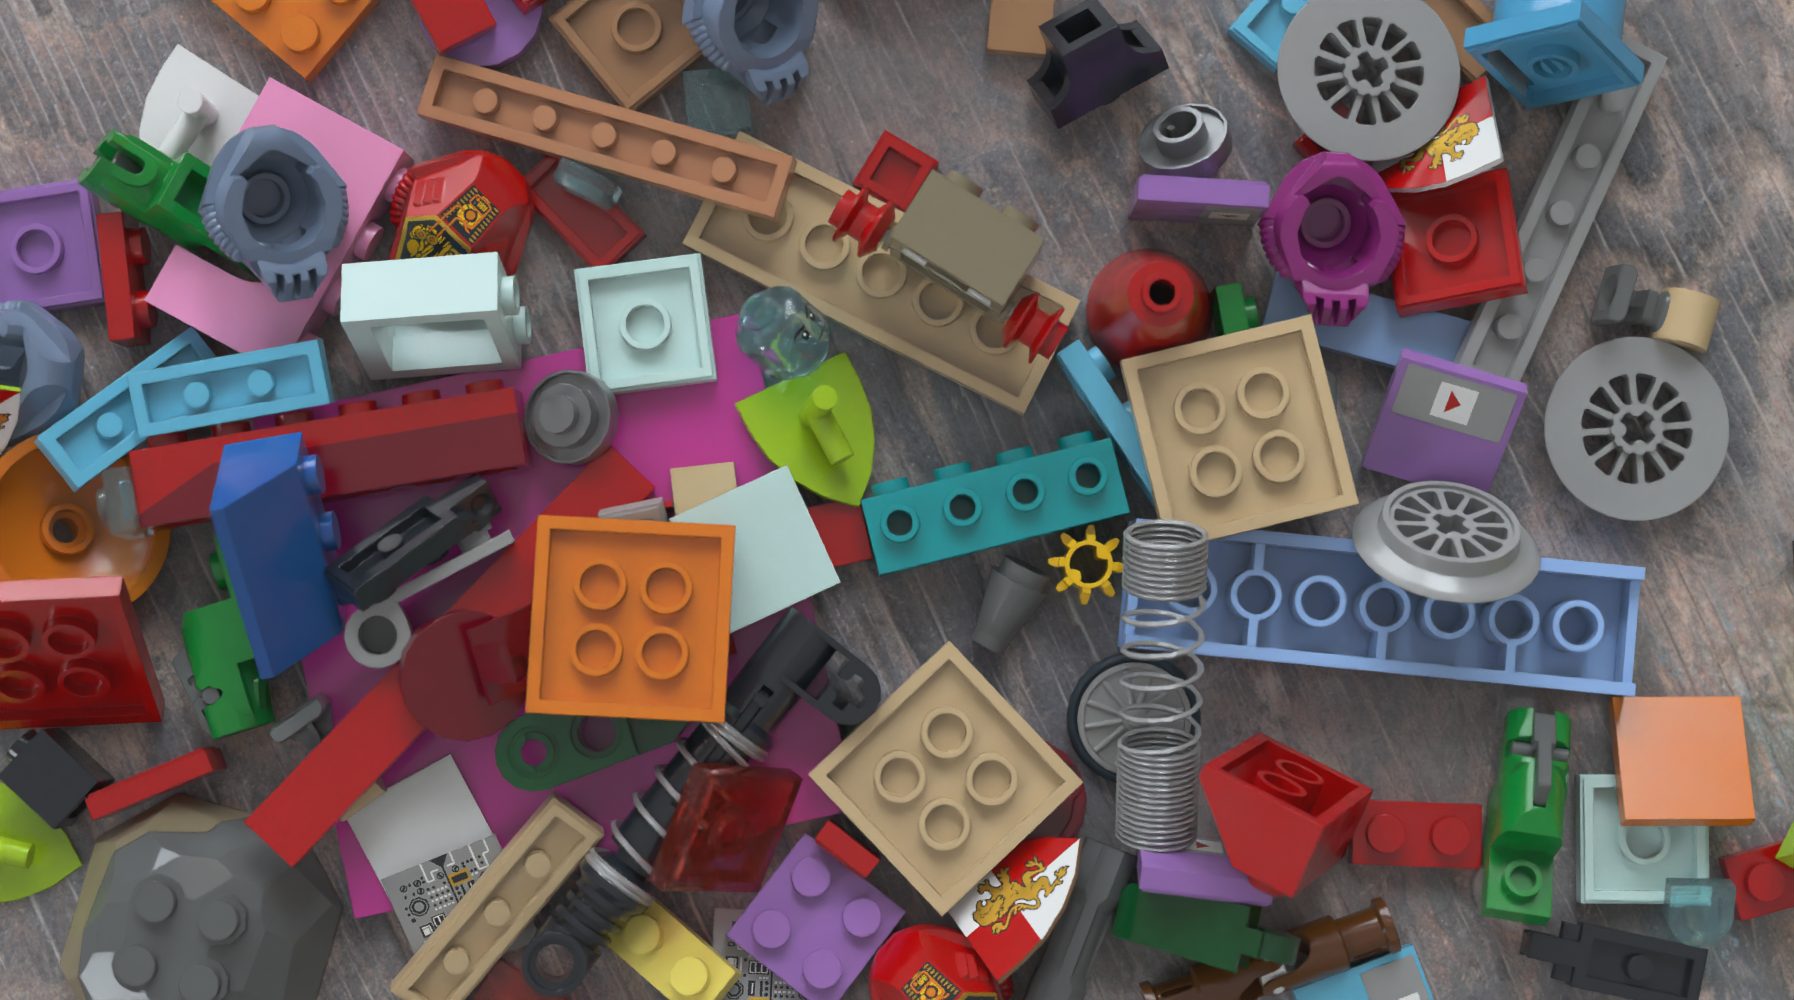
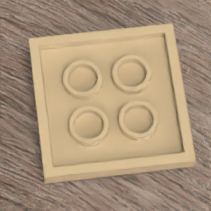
(1240, 429)
(945, 778)

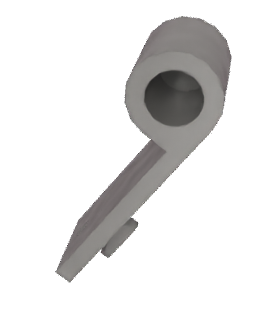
(384, 628)

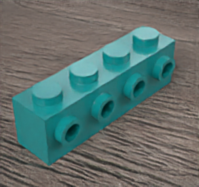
(995, 505)

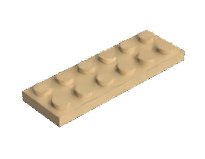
(874, 292)

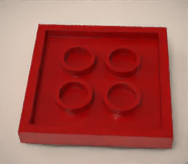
(73, 655)

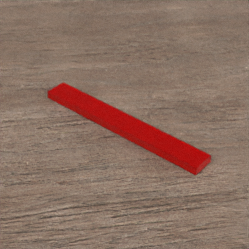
(381, 724)

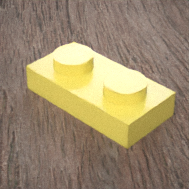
(673, 956)

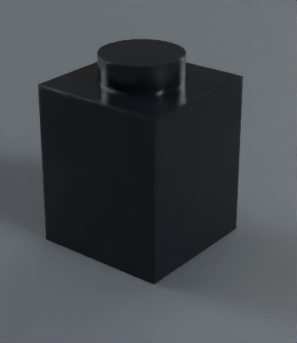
(53, 775)

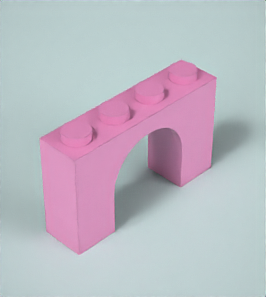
(245, 311)

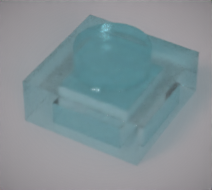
(118, 504)

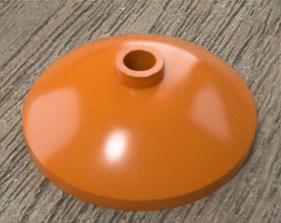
(37, 497)

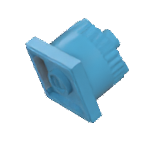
(1555, 49)

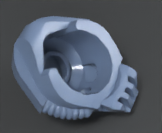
(756, 41)
(276, 208)
(41, 360)

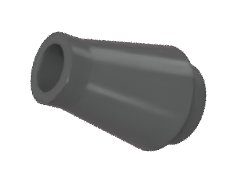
(1008, 602)

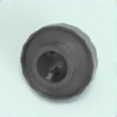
(1185, 142)
(571, 417)

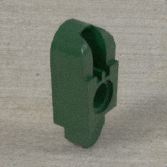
(567, 751)
(1201, 929)

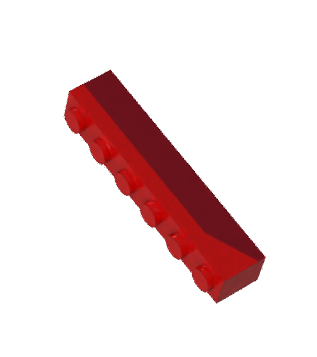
(360, 450)

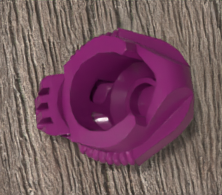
(1333, 234)

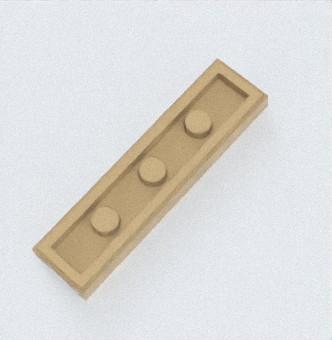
(500, 903)

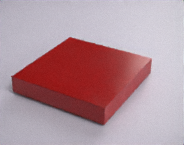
(1459, 245)

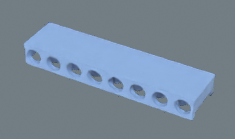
(1325, 607)

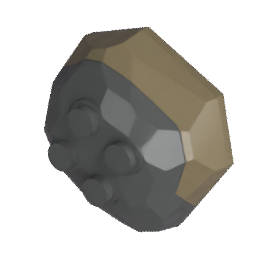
(198, 911)

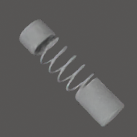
(1161, 764)

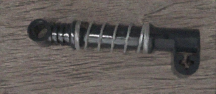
(757, 702)

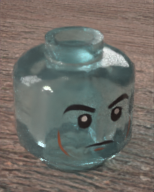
(783, 333)

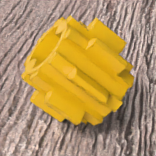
(1100, 553)

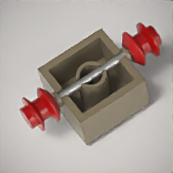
(963, 249)

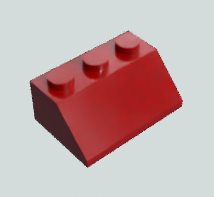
(1281, 813)

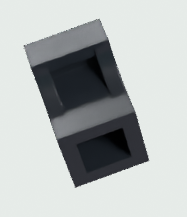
(1091, 61)

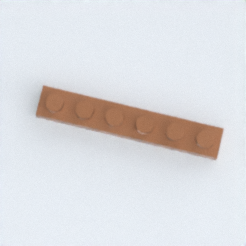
(607, 138)

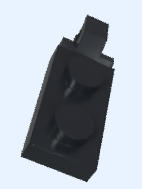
(410, 542)
(1619, 961)

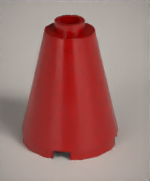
(1126, 319)

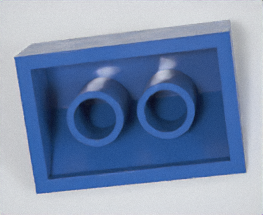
(277, 548)

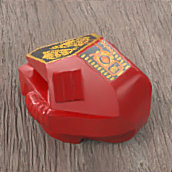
(462, 207)
(932, 965)

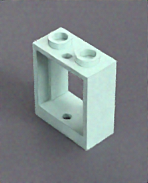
(434, 315)

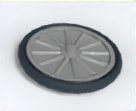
(1098, 697)

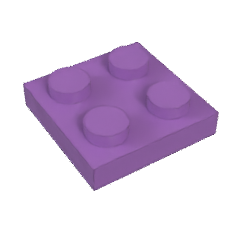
(815, 923)

